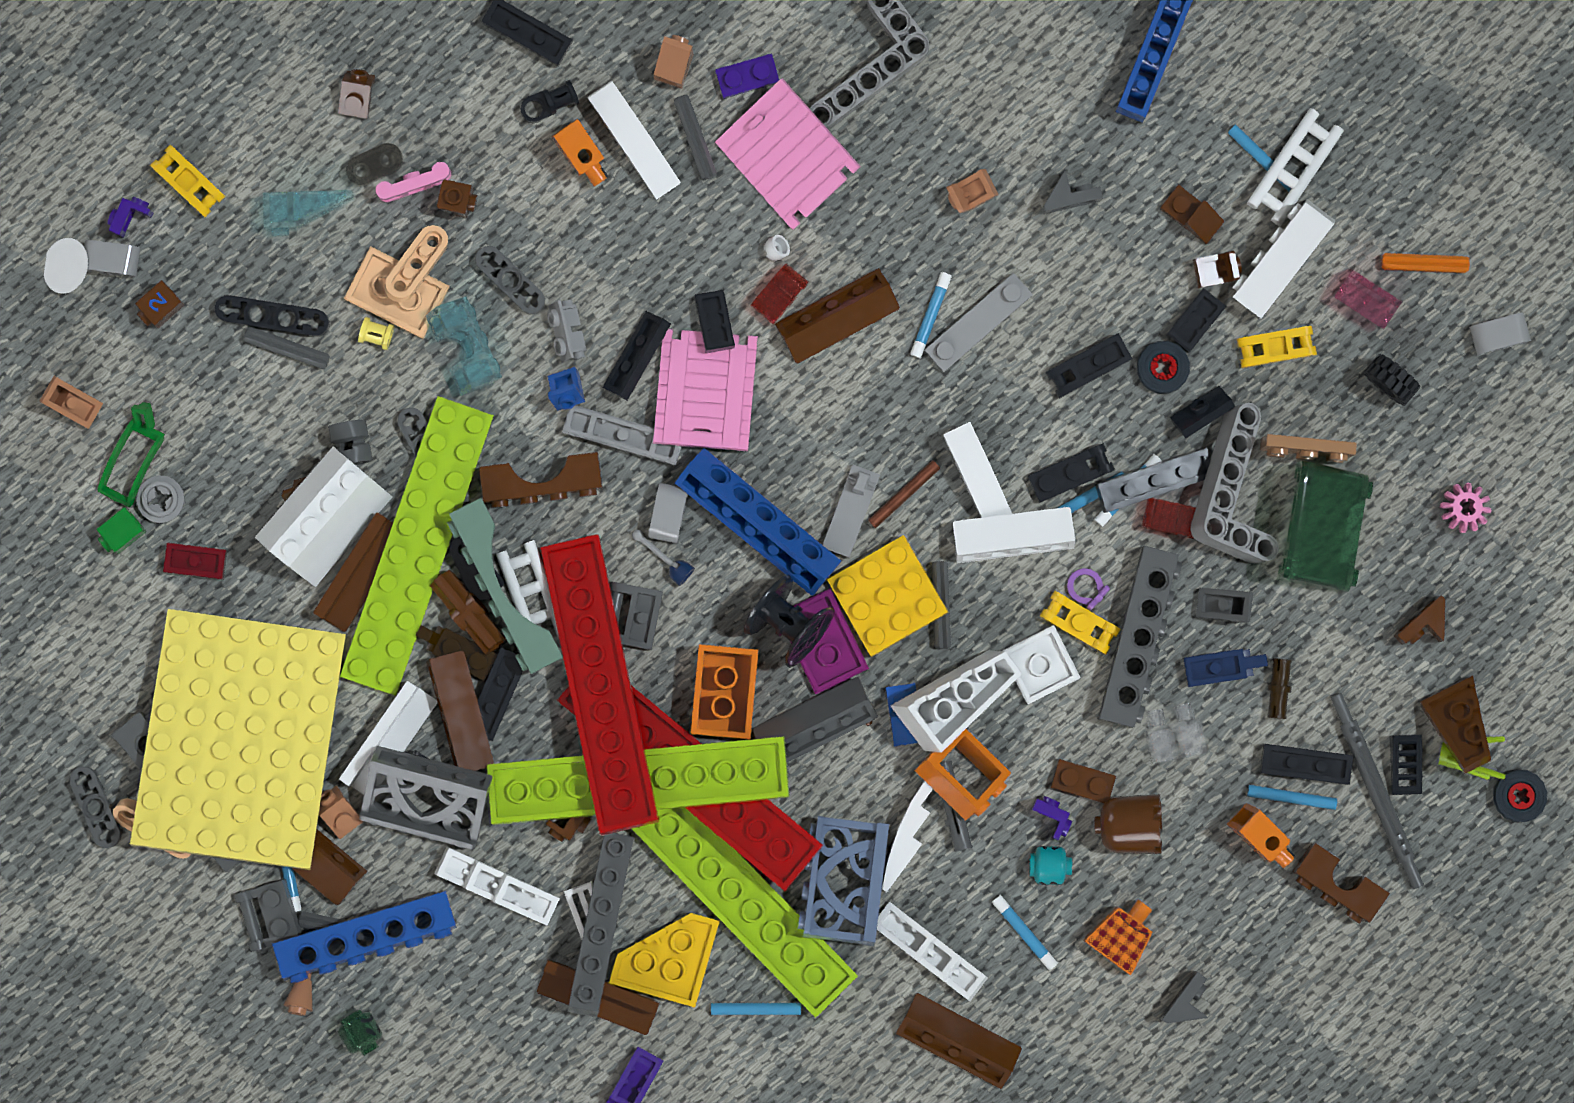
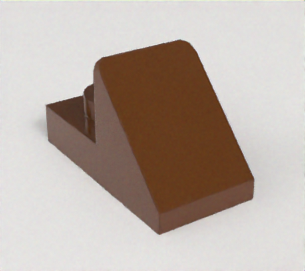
(1192, 214)
(1430, 617)

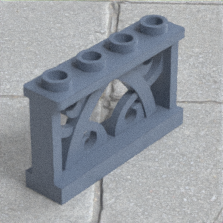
(863, 917)

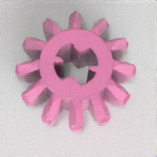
(1455, 508)

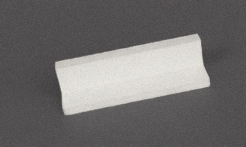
(1013, 534)
(392, 731)

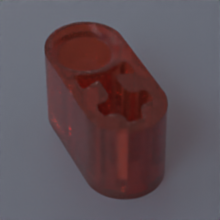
(779, 294)
(1168, 517)

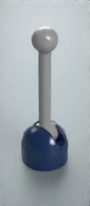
(678, 570)

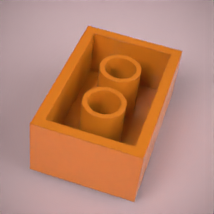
(724, 691)

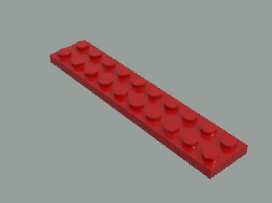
(600, 685)
(752, 828)

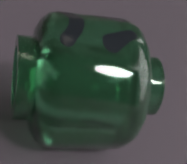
(360, 1032)

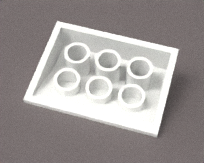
(323, 517)

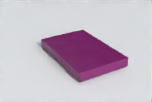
(837, 652)

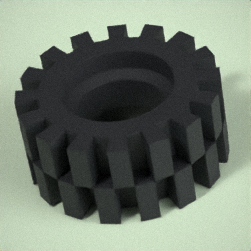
(1392, 379)

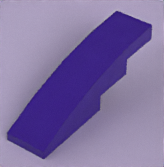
(636, 1078)

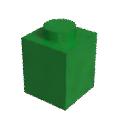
(120, 531)

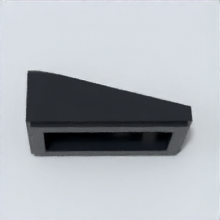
(1395, 740)

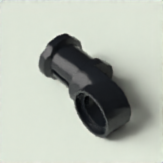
(550, 101)

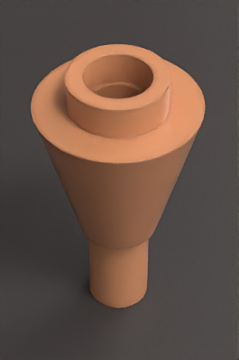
(300, 996)

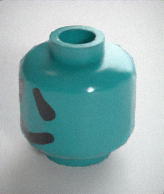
(1049, 865)

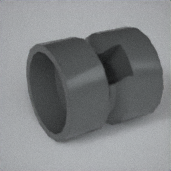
(351, 432)

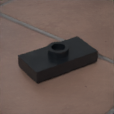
(1196, 320)
(714, 321)
(1202, 411)

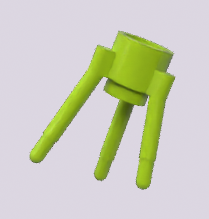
(1447, 759)

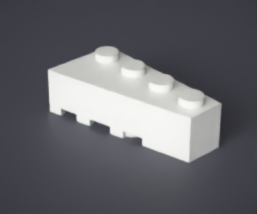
(1284, 258)
(955, 700)

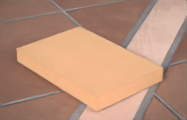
(369, 294)

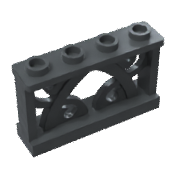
(405, 817)

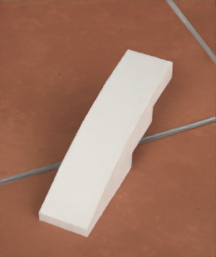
(633, 139)
(976, 472)
(904, 844)
(496, 886)
(930, 951)

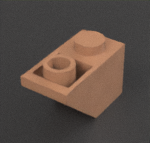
(673, 61)

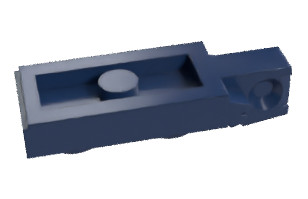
(1221, 667)

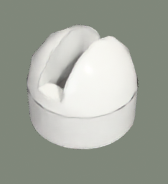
(782, 245)

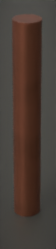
(905, 493)

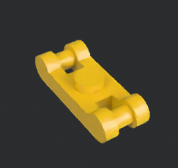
(187, 180)
(1276, 346)
(1080, 622)

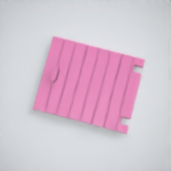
(788, 154)
(704, 393)

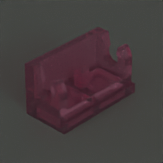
(1367, 298)

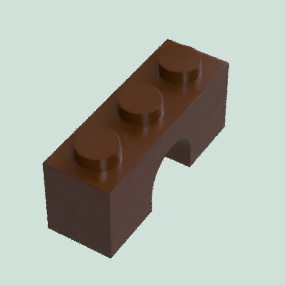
(1317, 870)

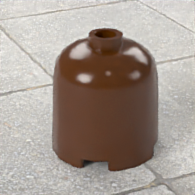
(1131, 824)

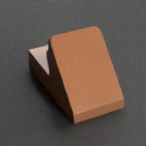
(71, 402)

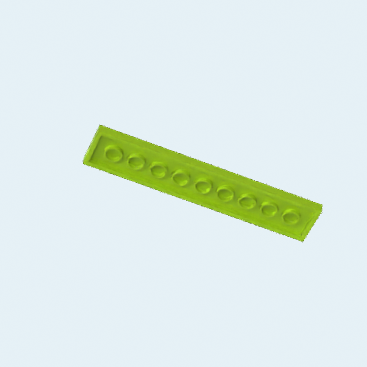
(416, 546)
(678, 777)
(748, 907)

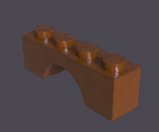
(503, 485)

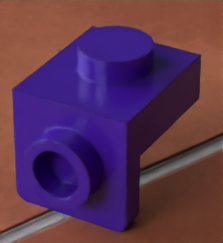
(121, 217)
(1050, 808)

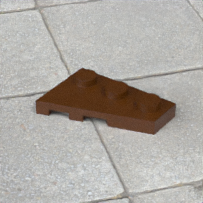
(1459, 723)

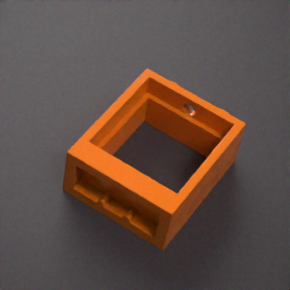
(950, 789)

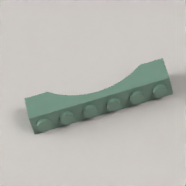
(477, 531)

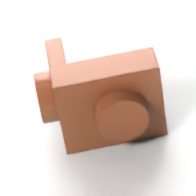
(972, 191)
(338, 812)

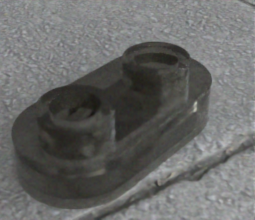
(374, 163)

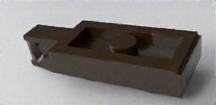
(446, 642)

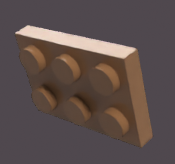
(1307, 448)

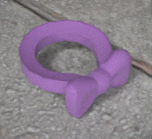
(1102, 590)

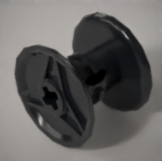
(788, 621)

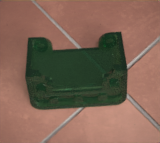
(1325, 527)

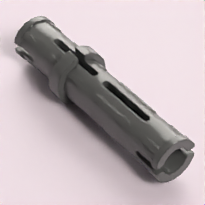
(962, 840)

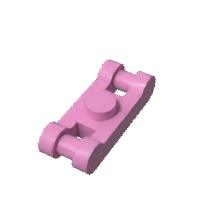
(413, 183)

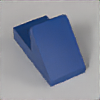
(900, 733)

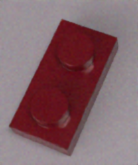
(195, 561)

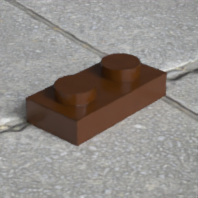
(1083, 781)

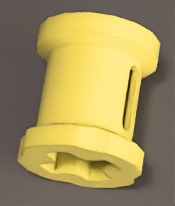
(385, 333)

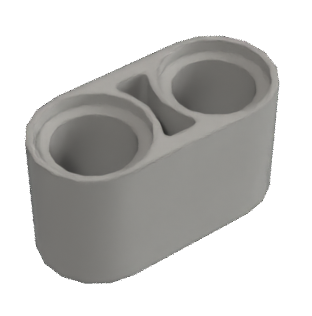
(112, 258)
(1500, 333)
(667, 513)

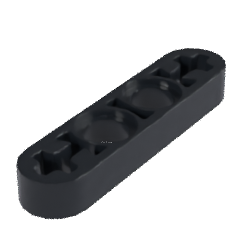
(271, 319)

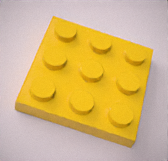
(887, 596)

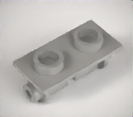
(567, 343)

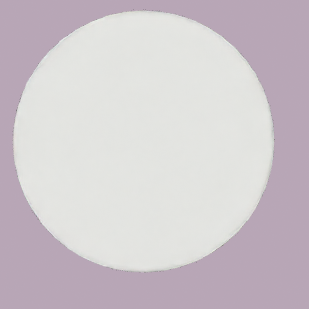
(65, 265)

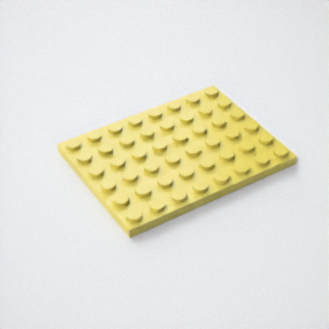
(238, 739)

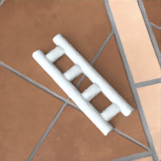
(1278, 172)
(518, 592)

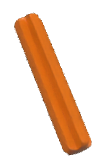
(1427, 263)

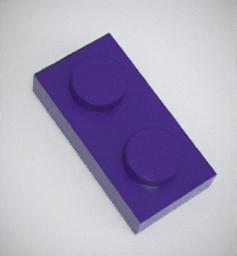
(747, 76)

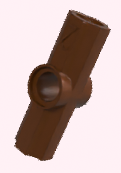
(468, 612)

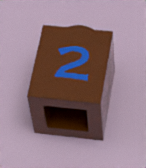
(158, 305)

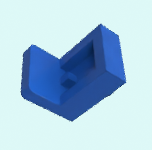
(565, 389)

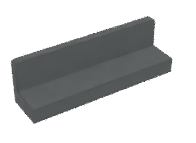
(820, 719)

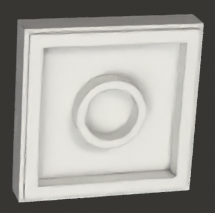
(1043, 664)

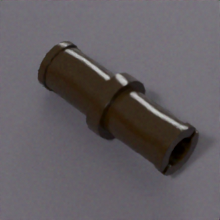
(1279, 688)

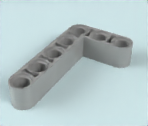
(876, 68)
(1228, 491)

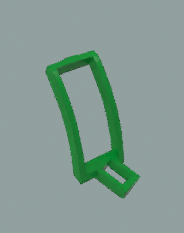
(147, 430)

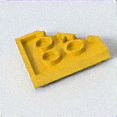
(669, 961)

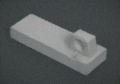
(851, 511)

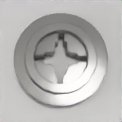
(147, 494)

